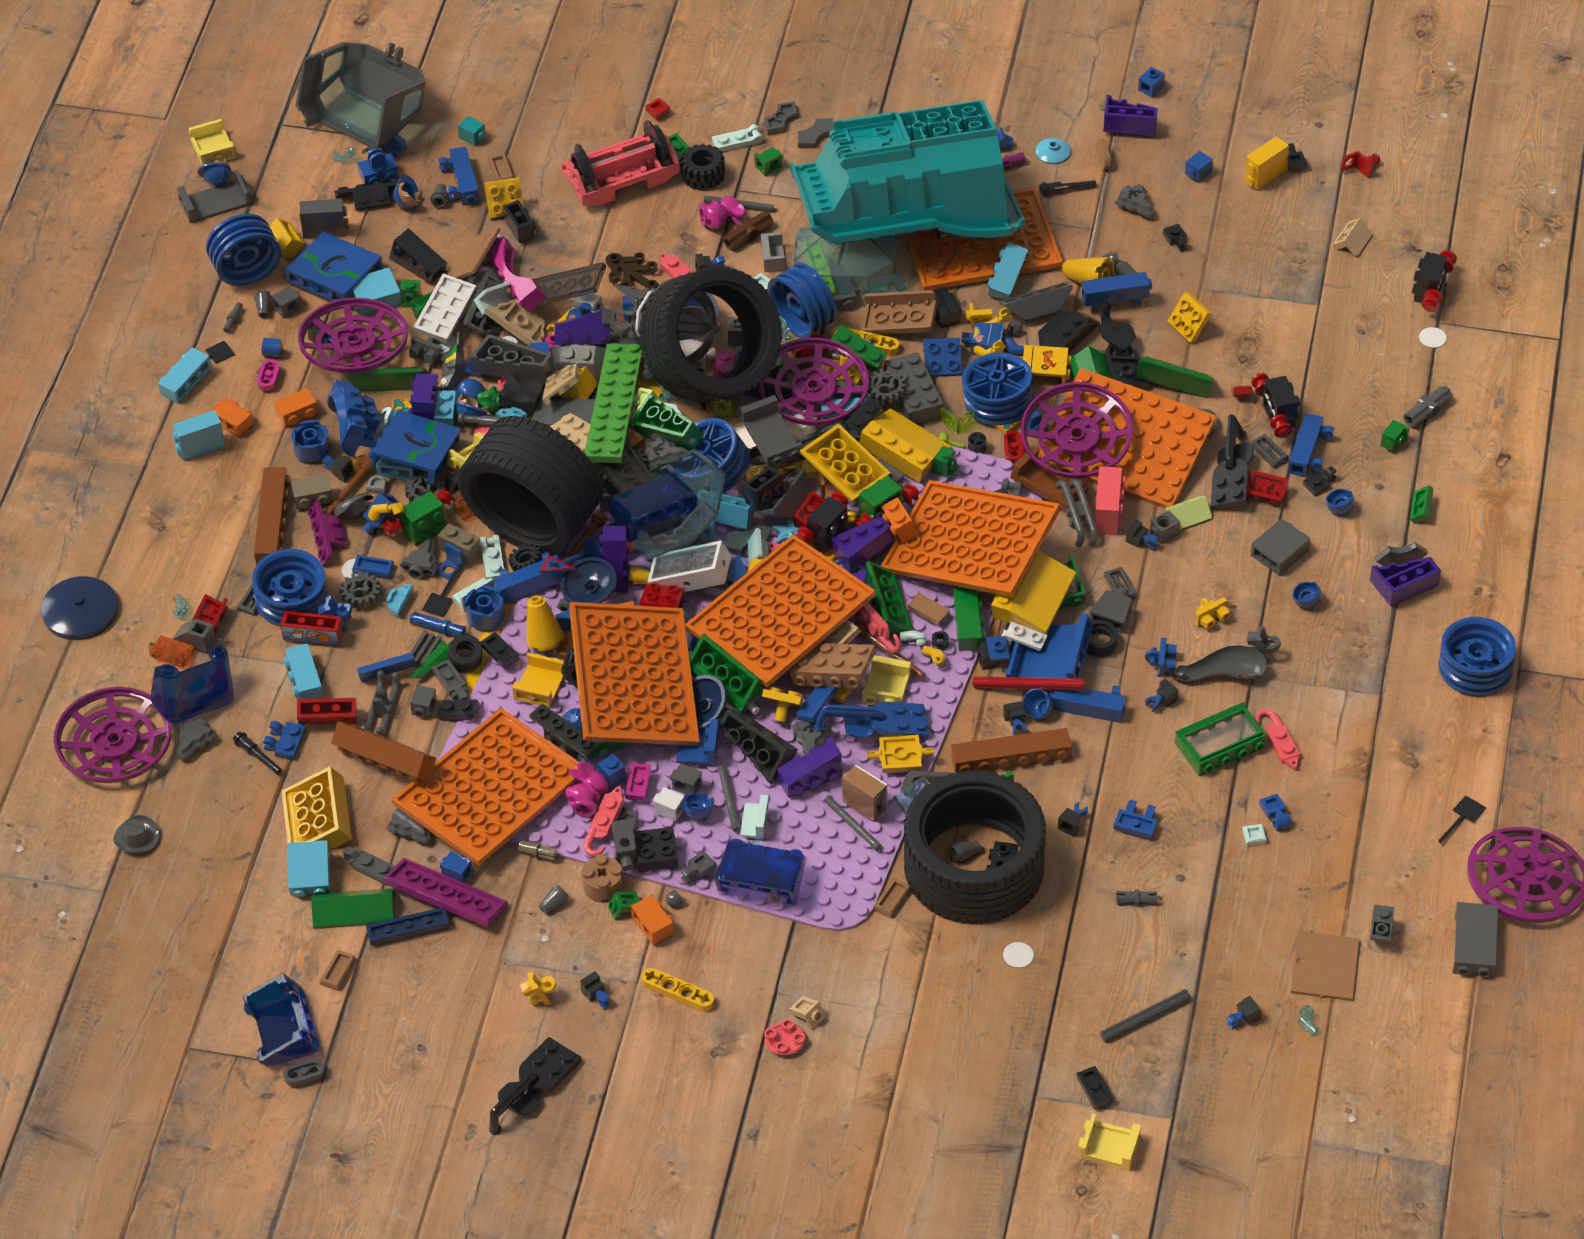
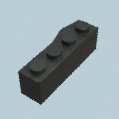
(757, 743)

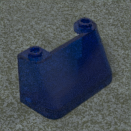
(651, 502)
(194, 690)
(761, 870)
(282, 1021)

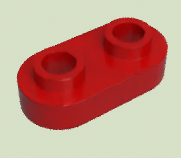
(1013, 446)

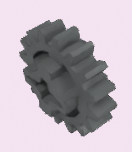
(886, 386)
(418, 486)
(360, 590)

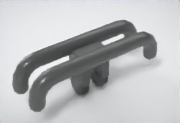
(1078, 511)
(381, 704)

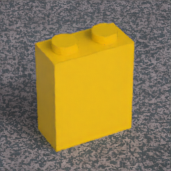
(1266, 163)

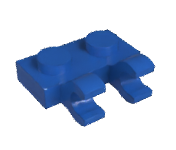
(289, 742)
(1134, 823)

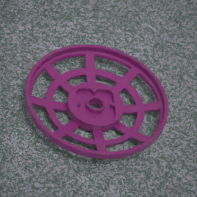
(362, 334)
(817, 377)
(1076, 423)
(108, 730)
(1526, 879)

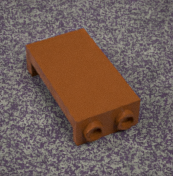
(1041, 481)

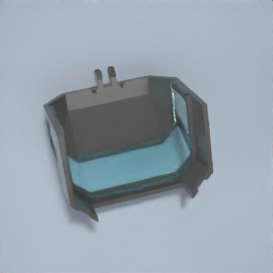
(360, 91)

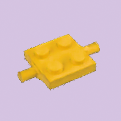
(900, 753)

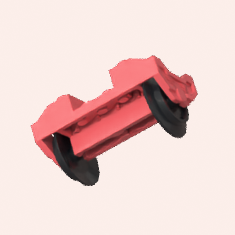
(621, 165)

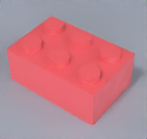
(1108, 503)

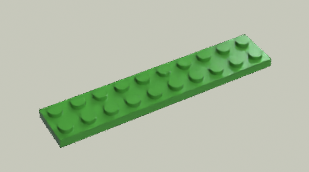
(614, 403)

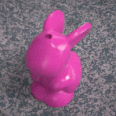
(716, 213)
(583, 796)

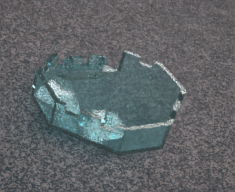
(850, 265)
(707, 482)

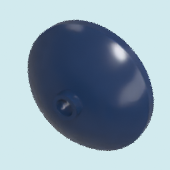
(589, 574)
(709, 699)

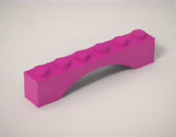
(525, 290)

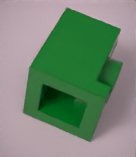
(768, 161)
(409, 291)
(1394, 435)
(945, 462)

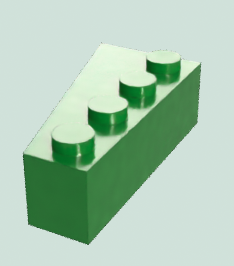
(660, 421)

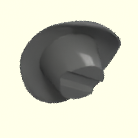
(353, 506)
(136, 834)

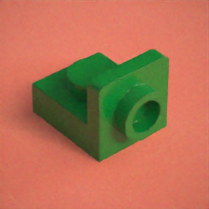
(622, 902)

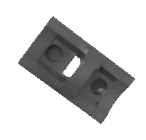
(433, 351)
(1262, 642)

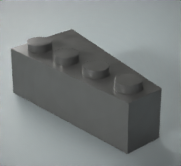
(501, 356)

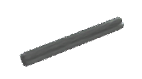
(1145, 1015)

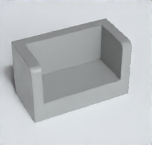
(773, 252)

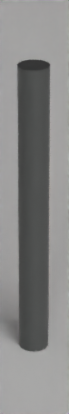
(747, 204)
(729, 798)
(852, 823)

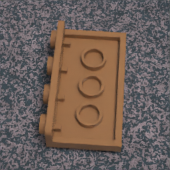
(899, 312)
(834, 666)

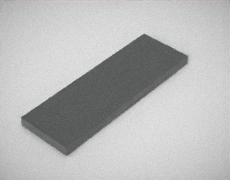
(561, 406)

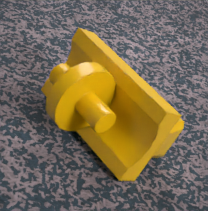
(1209, 611)
(537, 989)

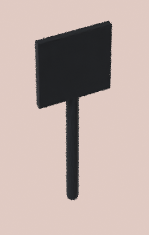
(219, 352)
(437, 603)
(1467, 809)

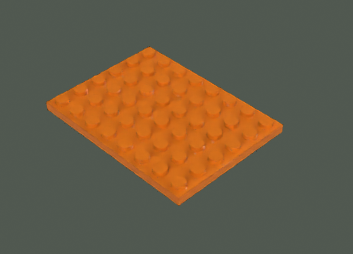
(979, 255)
(1163, 442)
(972, 538)
(781, 609)
(633, 674)
(489, 786)

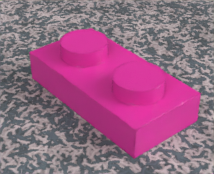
(724, 363)
(638, 782)

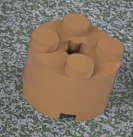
(602, 878)

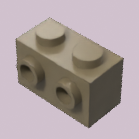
(310, 489)
(462, 540)

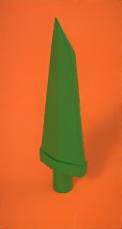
(439, 655)

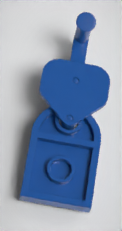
(884, 718)

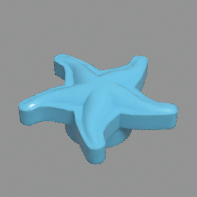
(785, 531)

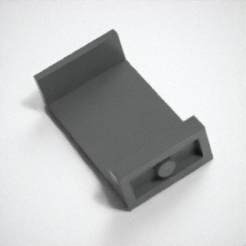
(215, 199)
(770, 432)
(1475, 939)

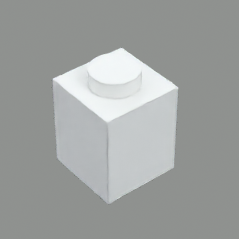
(669, 804)

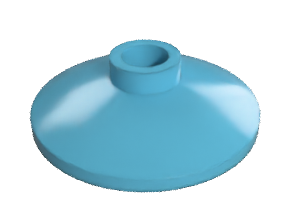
(1053, 150)

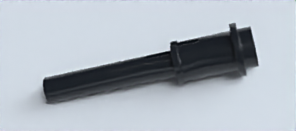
(1047, 188)
(241, 739)

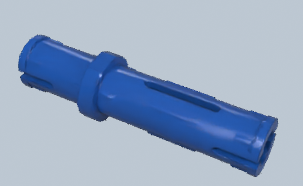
(445, 627)

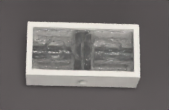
(692, 567)

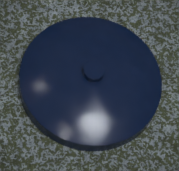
(79, 608)

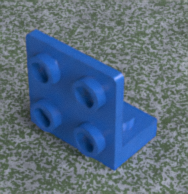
(942, 356)
(706, 750)

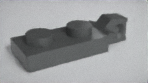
(450, 680)
(367, 864)

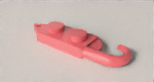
(673, 266)
(878, 627)
(1280, 739)
(602, 822)

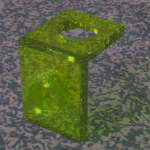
(727, 407)
(954, 423)

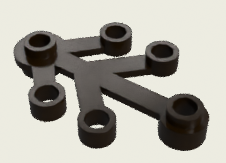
(616, 261)

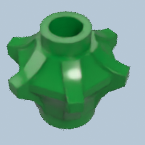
(489, 400)

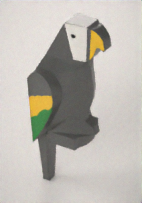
(453, 365)

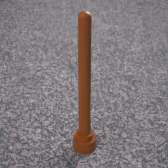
(364, 469)
(597, 519)
(864, 632)

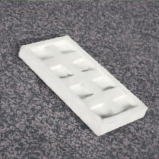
(444, 308)

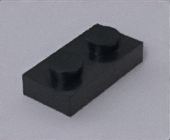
(499, 650)
(458, 709)
(1094, 1087)

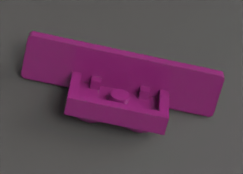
(327, 532)

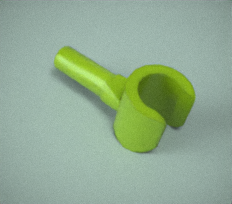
(945, 437)

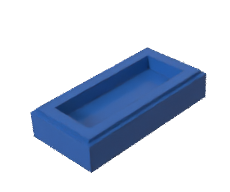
(375, 566)

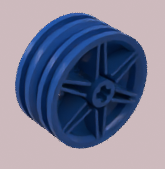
(243, 249)
(803, 300)
(997, 388)
(719, 441)
(288, 582)
(1468, 657)

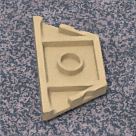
(518, 321)
(560, 381)

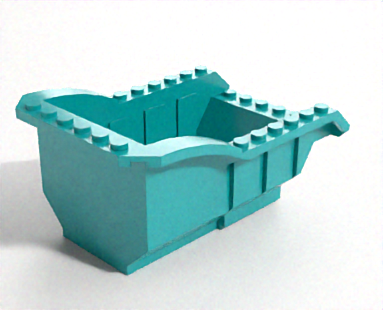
(910, 176)

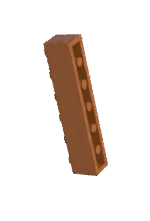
(272, 512)
(383, 750)
(1012, 751)

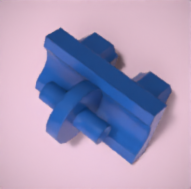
(334, 609)
(1166, 650)

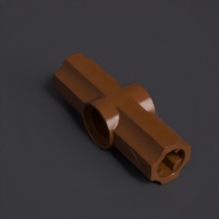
(747, 230)

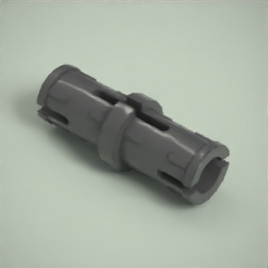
(1136, 897)

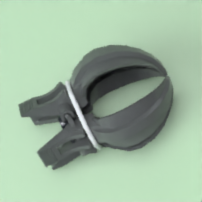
(694, 321)

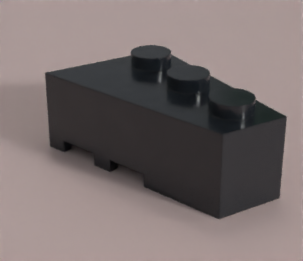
(417, 256)

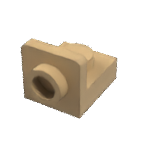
(809, 1010)

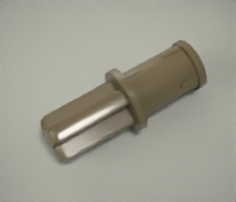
(538, 850)

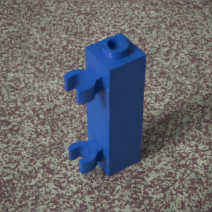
(463, 174)
(1122, 287)
(1305, 445)
(525, 580)
(1091, 703)

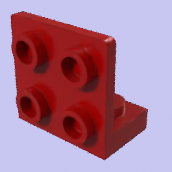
(662, 596)

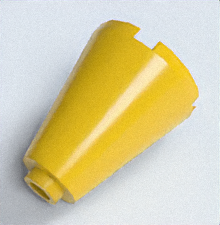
(1088, 268)
(542, 626)

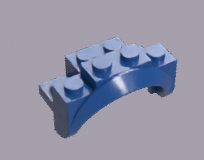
(356, 416)

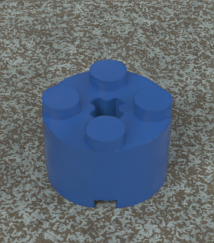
(310, 441)
(484, 608)

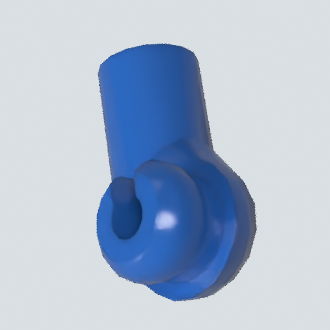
(1012, 347)

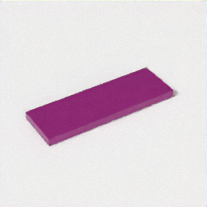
(445, 892)

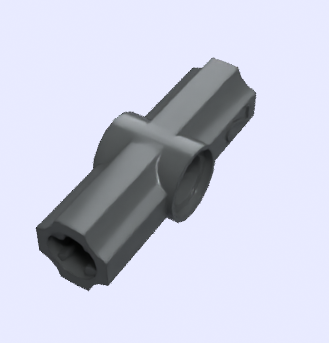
(1428, 406)

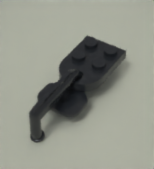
(1119, 356)
(1232, 474)
(537, 1075)

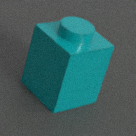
(471, 130)

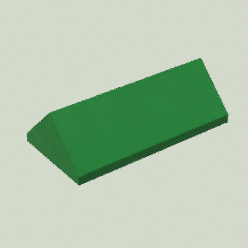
(1091, 360)
(1174, 376)
(385, 378)
(888, 598)
(739, 681)
(352, 908)

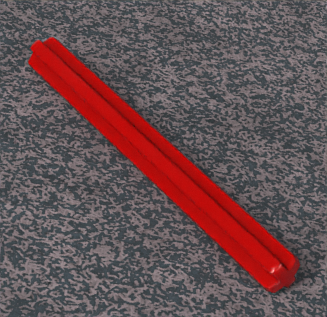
(1029, 683)

